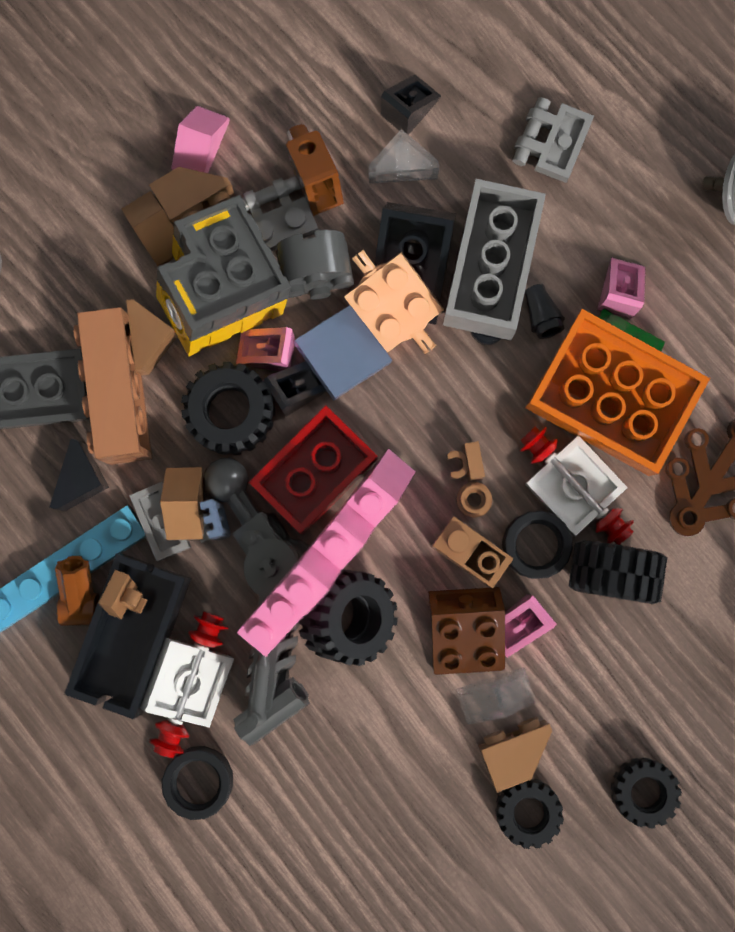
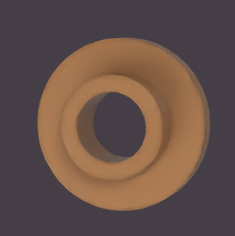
(485, 499)

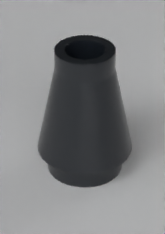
(543, 313)

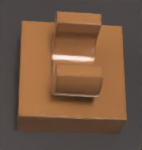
(471, 462)
(121, 595)

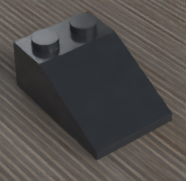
(423, 239)

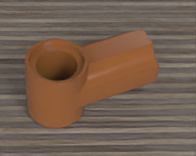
(76, 594)

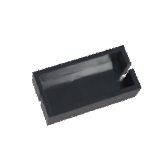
(122, 652)

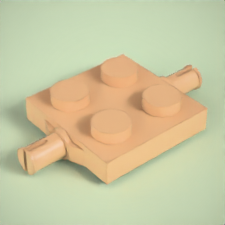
(393, 302)

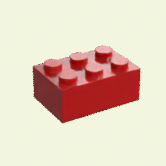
(313, 470)

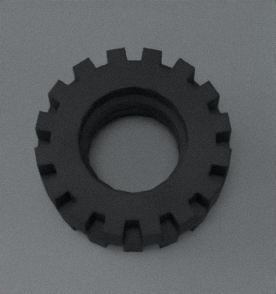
(667, 800)
(545, 829)

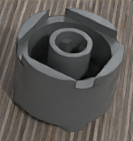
(315, 263)

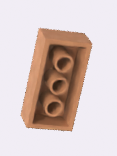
(113, 388)

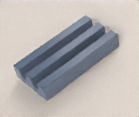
(216, 519)

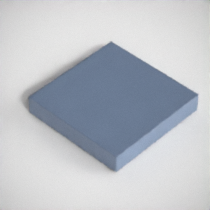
(342, 352)

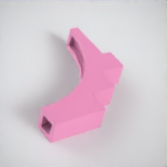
(328, 554)

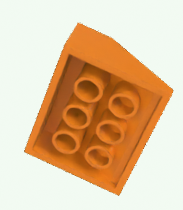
(617, 393)

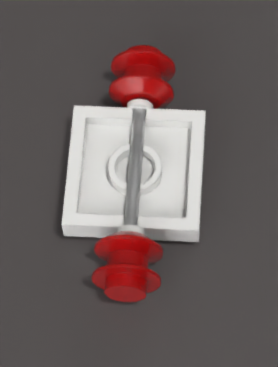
(576, 486)
(187, 683)

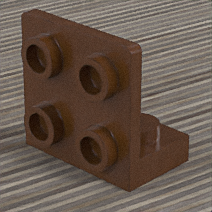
(467, 630)

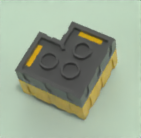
(221, 277)

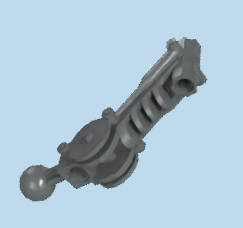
(268, 559)

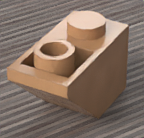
(190, 191)
(472, 552)
(515, 755)

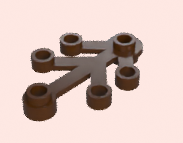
(709, 483)

